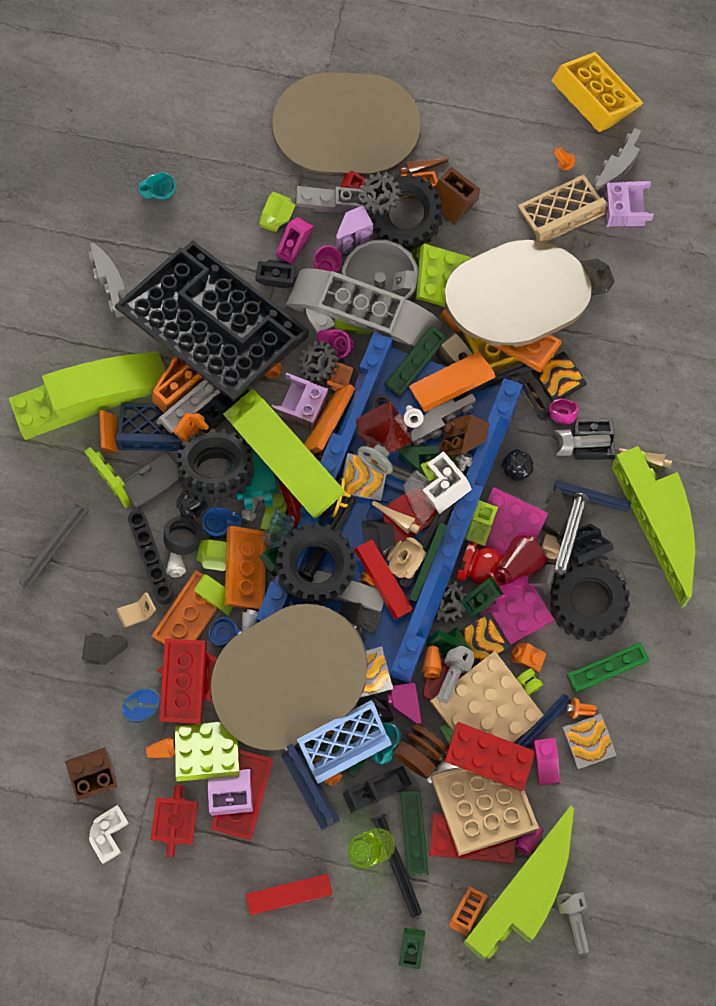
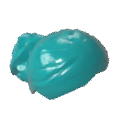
(159, 186)
(385, 755)

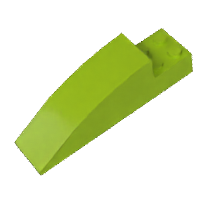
(85, 391)
(284, 453)
(663, 516)
(528, 895)

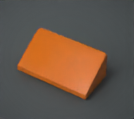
(108, 432)

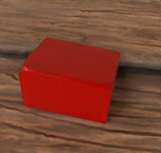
(352, 180)

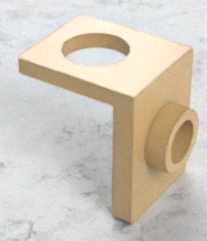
(551, 548)
(136, 612)

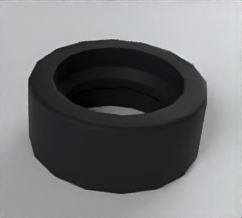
(182, 522)

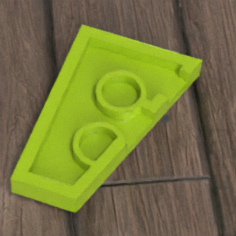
(106, 472)

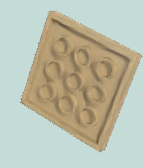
(490, 701)
(481, 810)

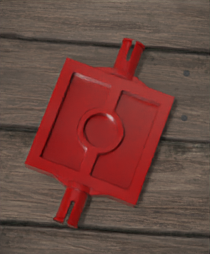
(174, 821)

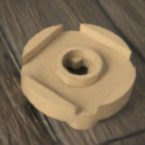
(414, 553)

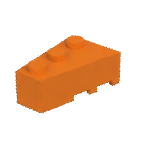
(175, 384)

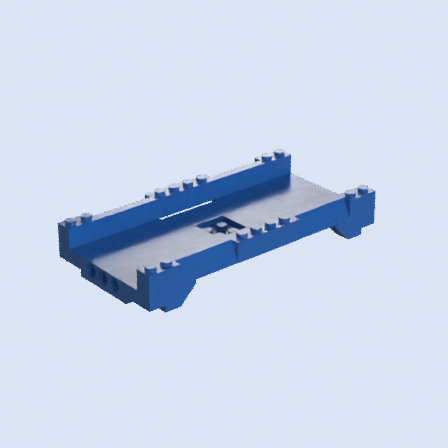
(406, 637)

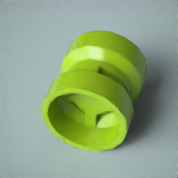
(531, 686)

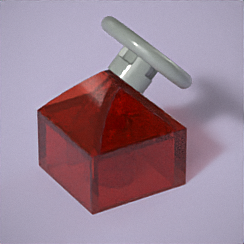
(383, 433)

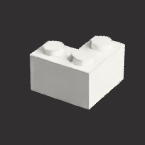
(449, 483)

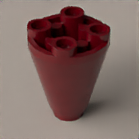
(520, 559)

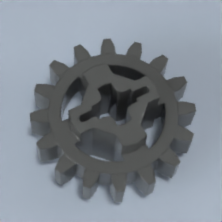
(382, 184)
(319, 362)
(454, 604)

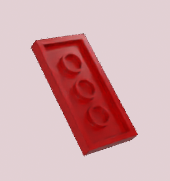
(183, 681)
(489, 756)
(243, 824)
(443, 845)

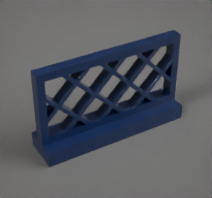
(150, 442)
(309, 788)

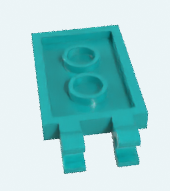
(262, 484)

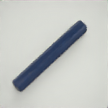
(594, 496)
(540, 726)

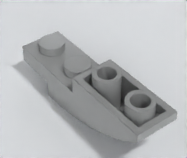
(620, 164)
(329, 201)
(108, 276)
(434, 420)

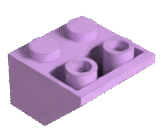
(354, 230)
(230, 794)

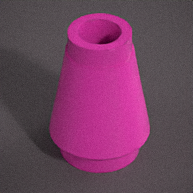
(528, 843)

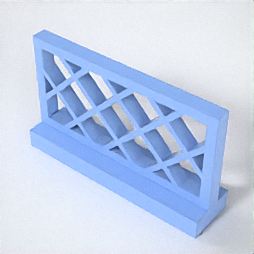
(349, 753)

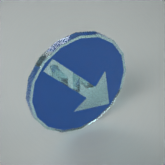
(141, 705)

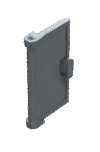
(152, 482)

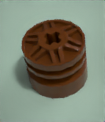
(422, 748)

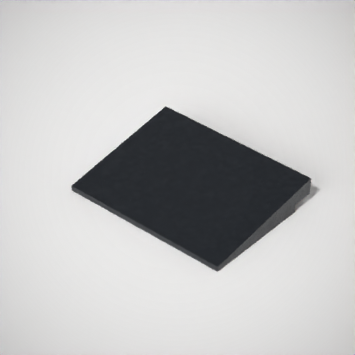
(212, 320)

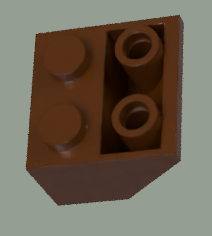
(456, 194)
(463, 435)
(91, 774)

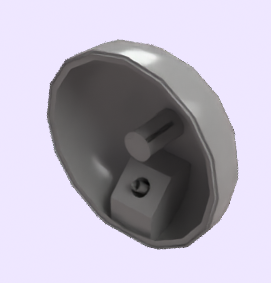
(383, 266)

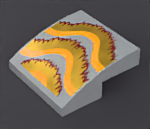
(361, 479)
(377, 673)
(589, 741)

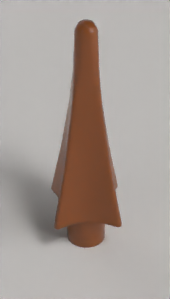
(421, 166)

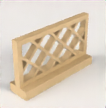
(572, 219)

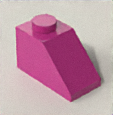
(294, 239)
(405, 702)
(546, 761)

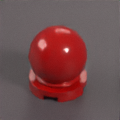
(479, 564)

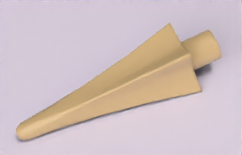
(655, 460)
(405, 522)

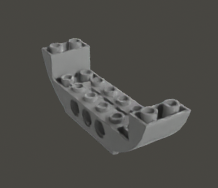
(361, 305)

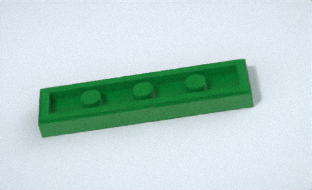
(607, 667)

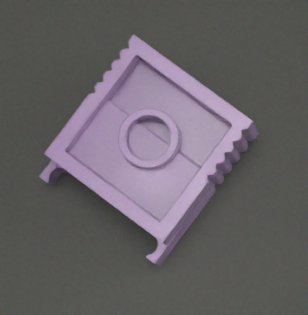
(626, 204)
(302, 402)

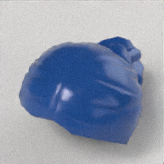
(218, 519)
(223, 631)

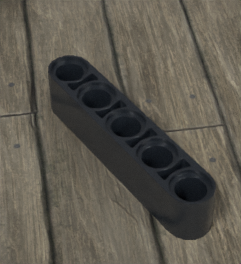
(147, 548)

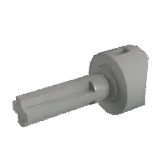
(568, 442)
(456, 665)
(573, 905)

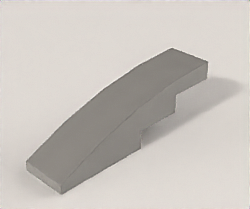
(355, 593)

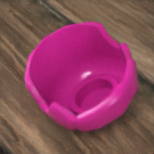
(328, 259)
(563, 411)

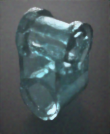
(280, 525)

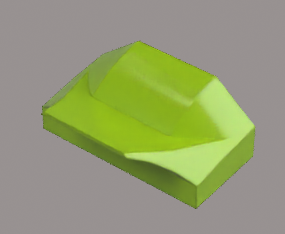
(276, 212)
(212, 554)

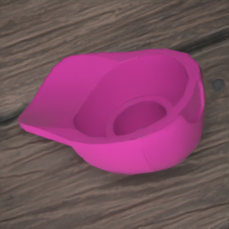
(337, 339)

